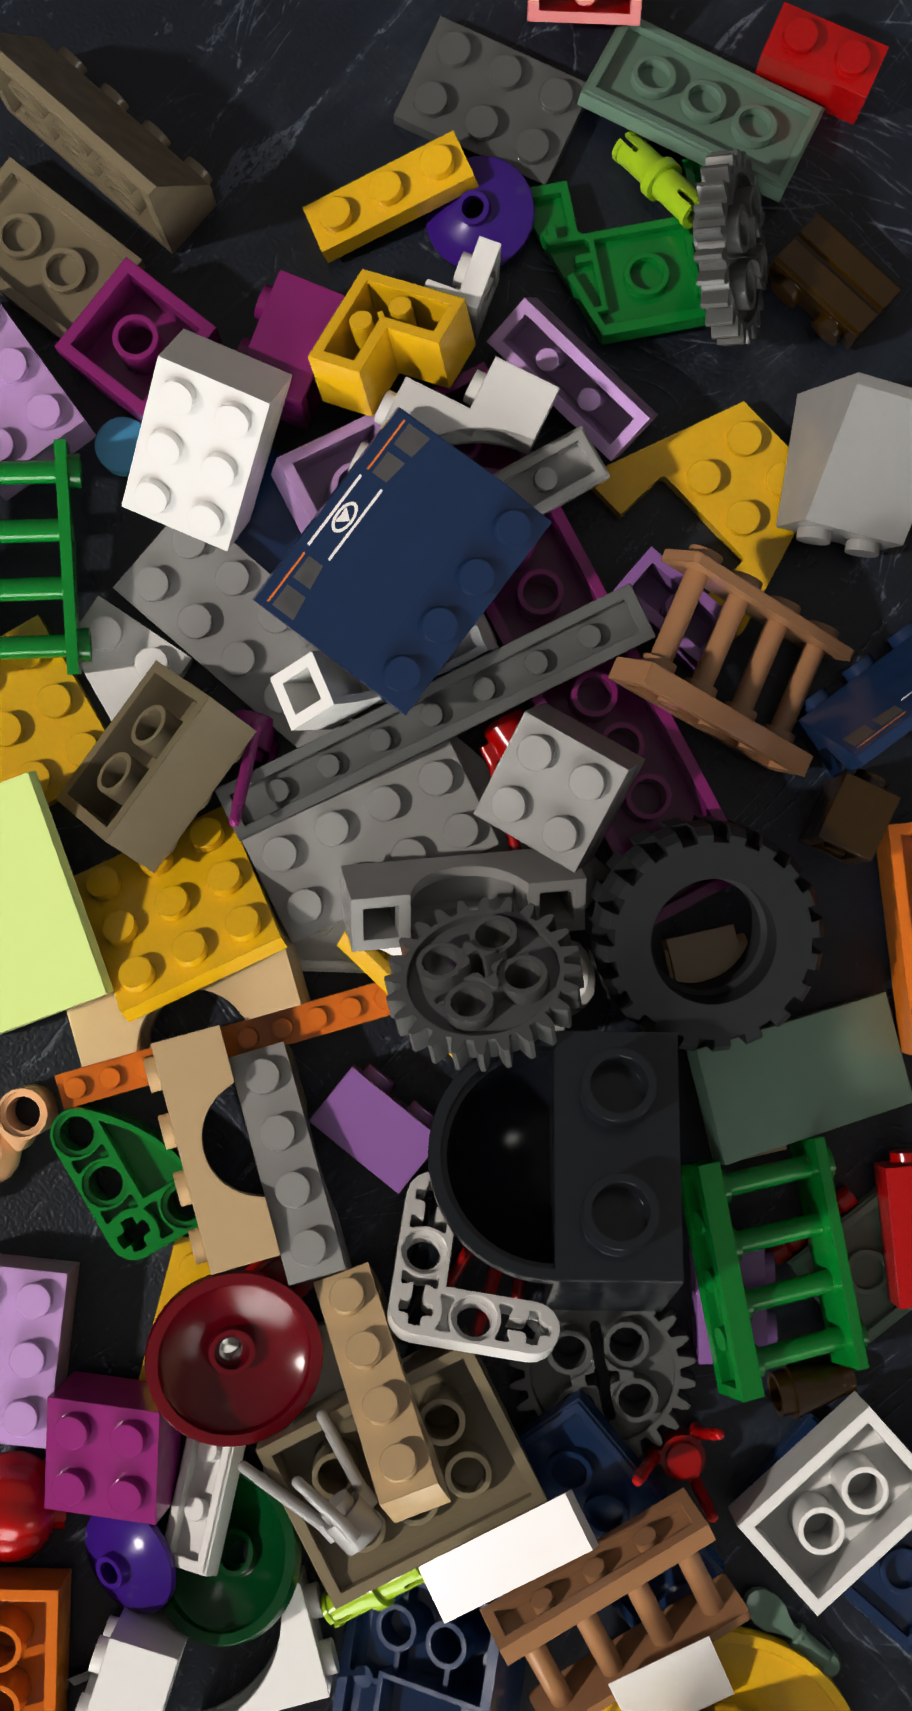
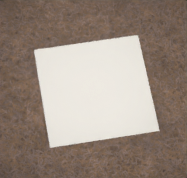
(676, 1682)

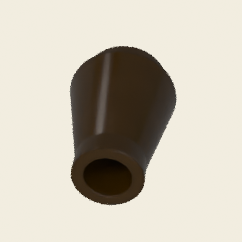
(807, 1386)

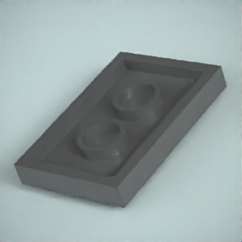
(492, 100)

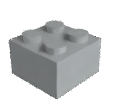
(558, 786)

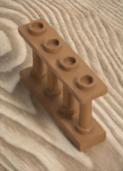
(694, 697)
(619, 1566)

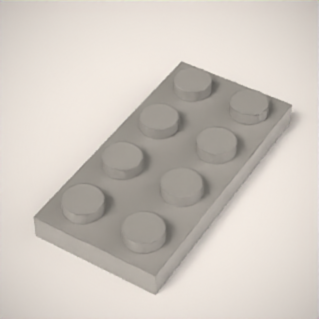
(398, 815)

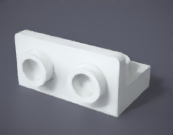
(475, 280)

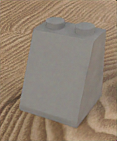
(850, 466)

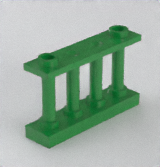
(76, 642)
(719, 1248)

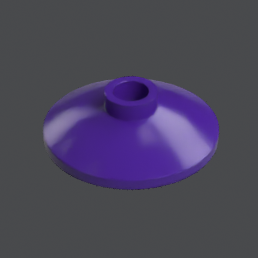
(505, 217)
(131, 1563)

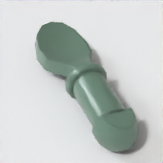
(772, 1616)

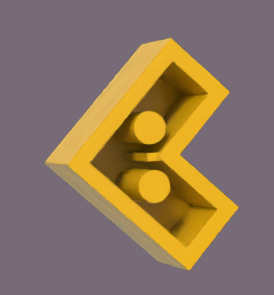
(387, 331)

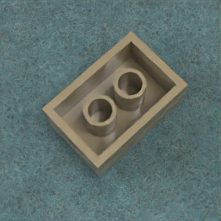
(155, 766)

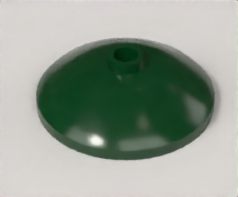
(247, 1593)

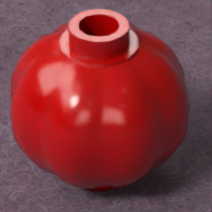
(23, 1519)

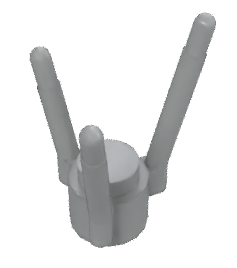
(343, 1518)

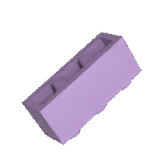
(588, 388)

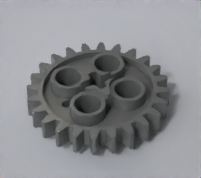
(730, 247)
(484, 983)
(651, 1362)

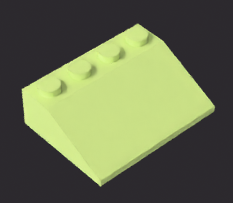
(45, 933)

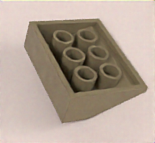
(102, 140)
(476, 1450)

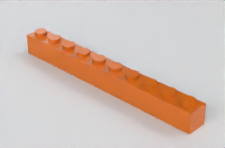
(288, 1025)

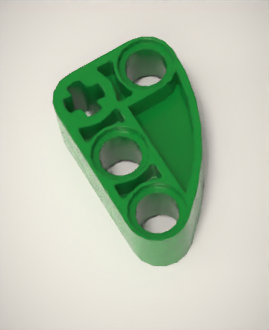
(146, 1171)

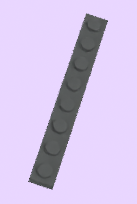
(443, 710)

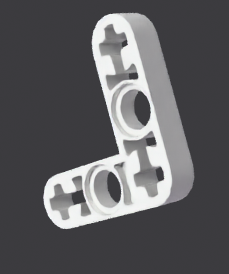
(446, 1303)

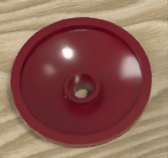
(238, 1393)

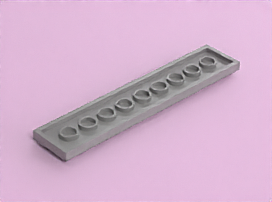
(207, 608)

